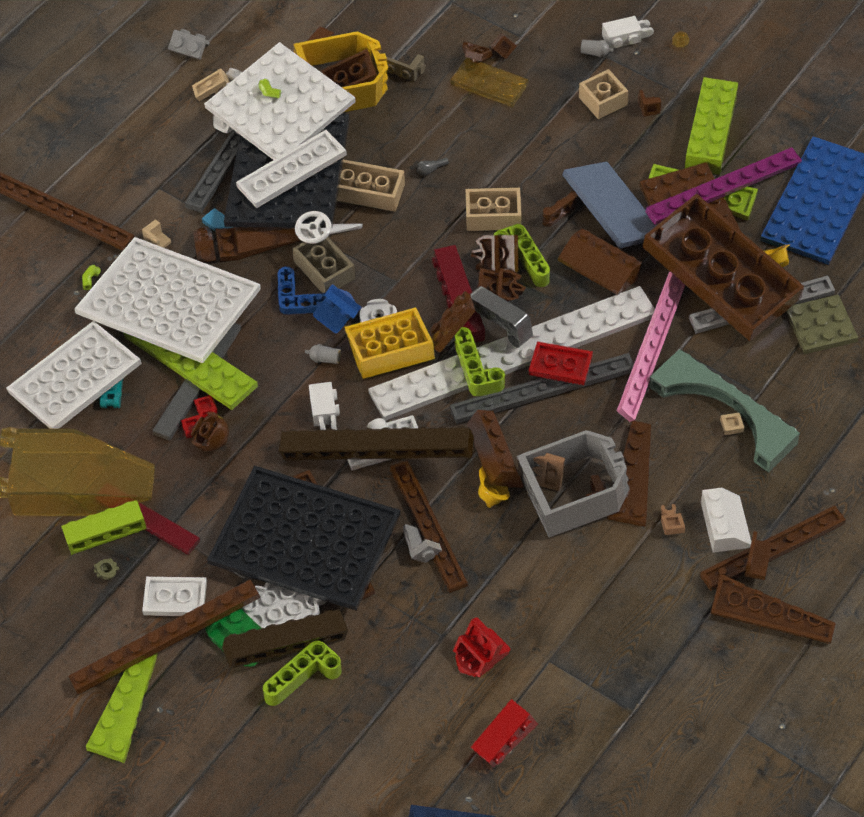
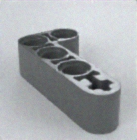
(503, 314)

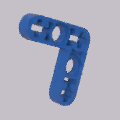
(291, 298)

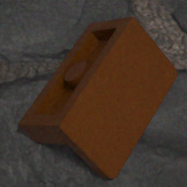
(758, 558)

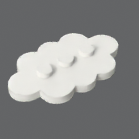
(280, 605)

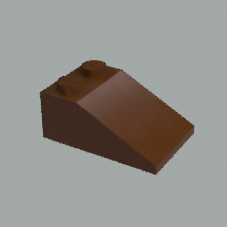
(352, 70)

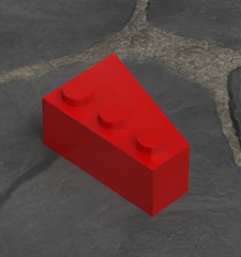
(504, 733)

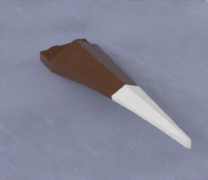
(247, 241)

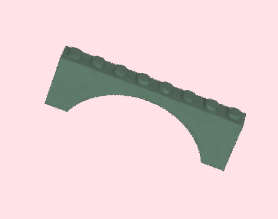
(687, 376)

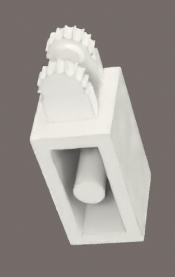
(625, 31)
(323, 405)

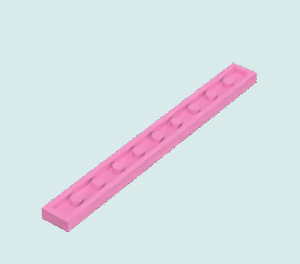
(650, 348)

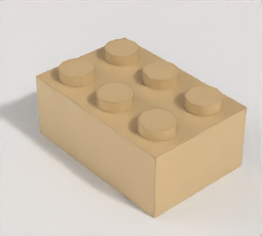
(492, 208)

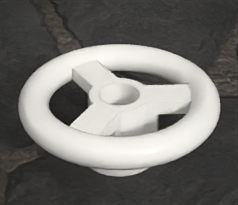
(315, 235)

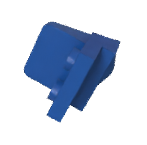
(336, 309)

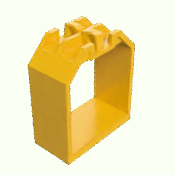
(342, 47)

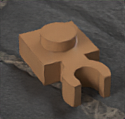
(672, 522)

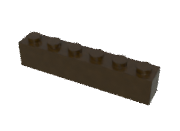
(283, 638)

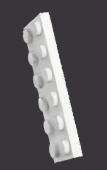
(291, 168)

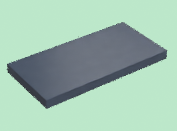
(610, 203)

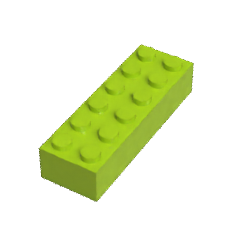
(712, 124)

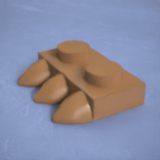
(549, 471)

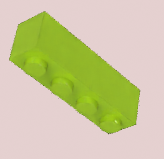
(104, 527)

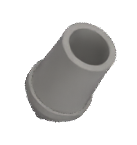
(596, 48)
(324, 354)

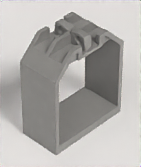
(585, 509)

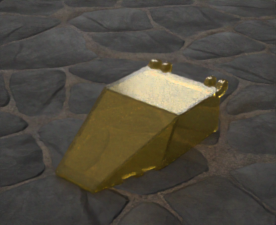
(70, 473)

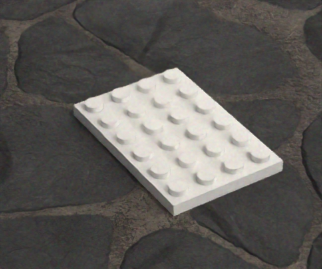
(73, 376)

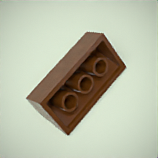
(600, 261)
(494, 450)

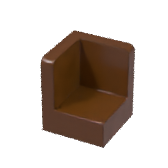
(503, 45)
(650, 105)

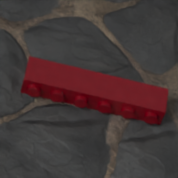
(454, 283)

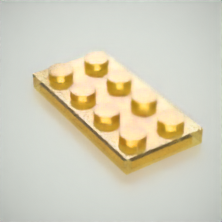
(489, 82)

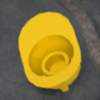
(779, 255)
(491, 494)

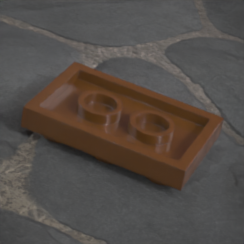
(452, 321)

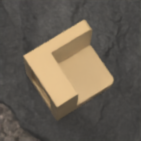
(153, 234)

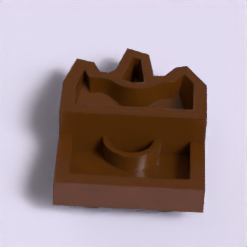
(497, 252)
(501, 283)

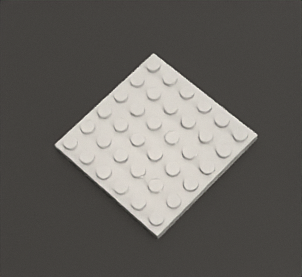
(280, 124)

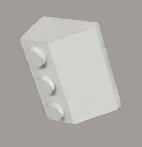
(725, 520)

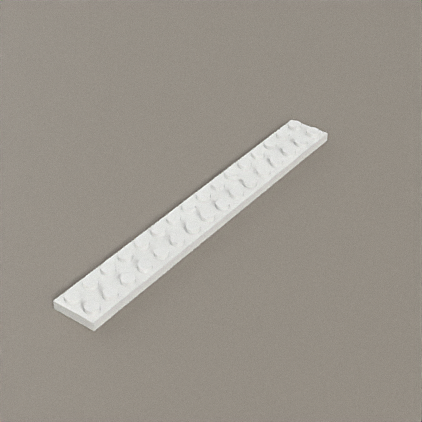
(568, 330)

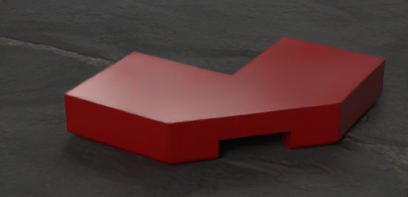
(203, 406)

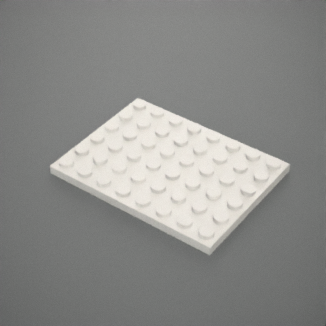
(168, 299)

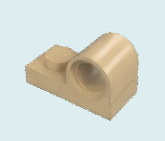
(210, 84)

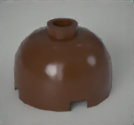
(210, 432)

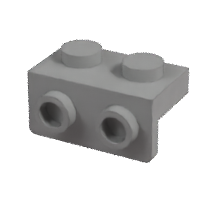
(188, 44)

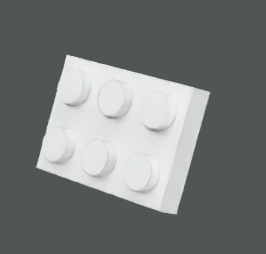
(173, 595)

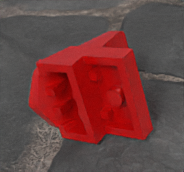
(479, 649)

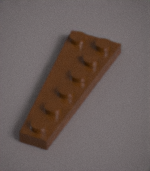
(637, 462)
(752, 606)

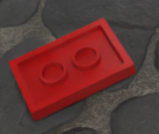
(560, 363)

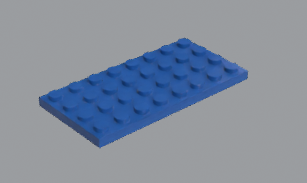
(818, 201)

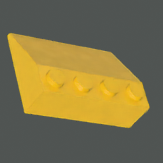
(390, 342)

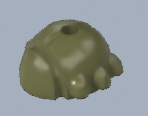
(108, 566)

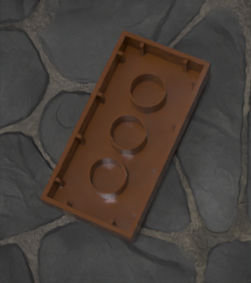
(723, 267)

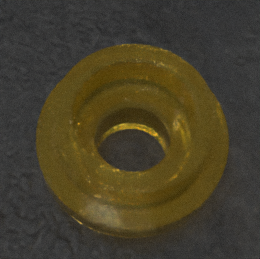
(680, 39)

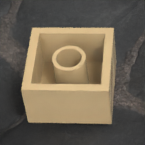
(603, 94)

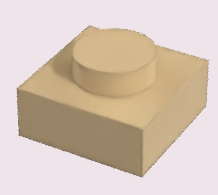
(732, 423)

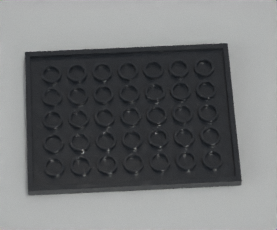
(313, 194)
(304, 537)

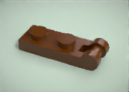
(561, 209)

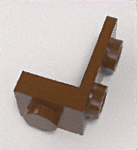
(204, 245)

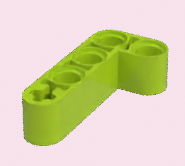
(529, 255)
(479, 381)
(277, 689)

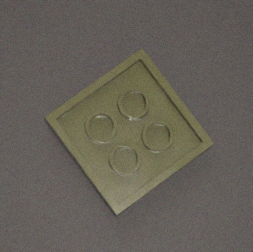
(821, 324)

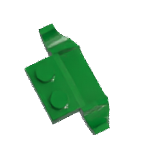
(236, 622)

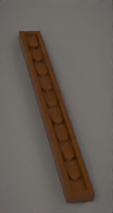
(64, 212)
(164, 636)

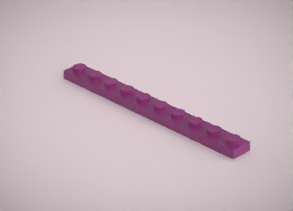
(727, 184)

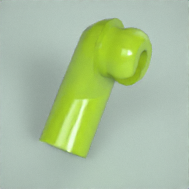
(267, 90)
(88, 274)

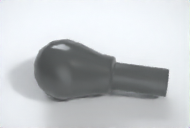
(424, 168)

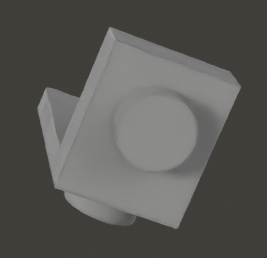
(419, 549)

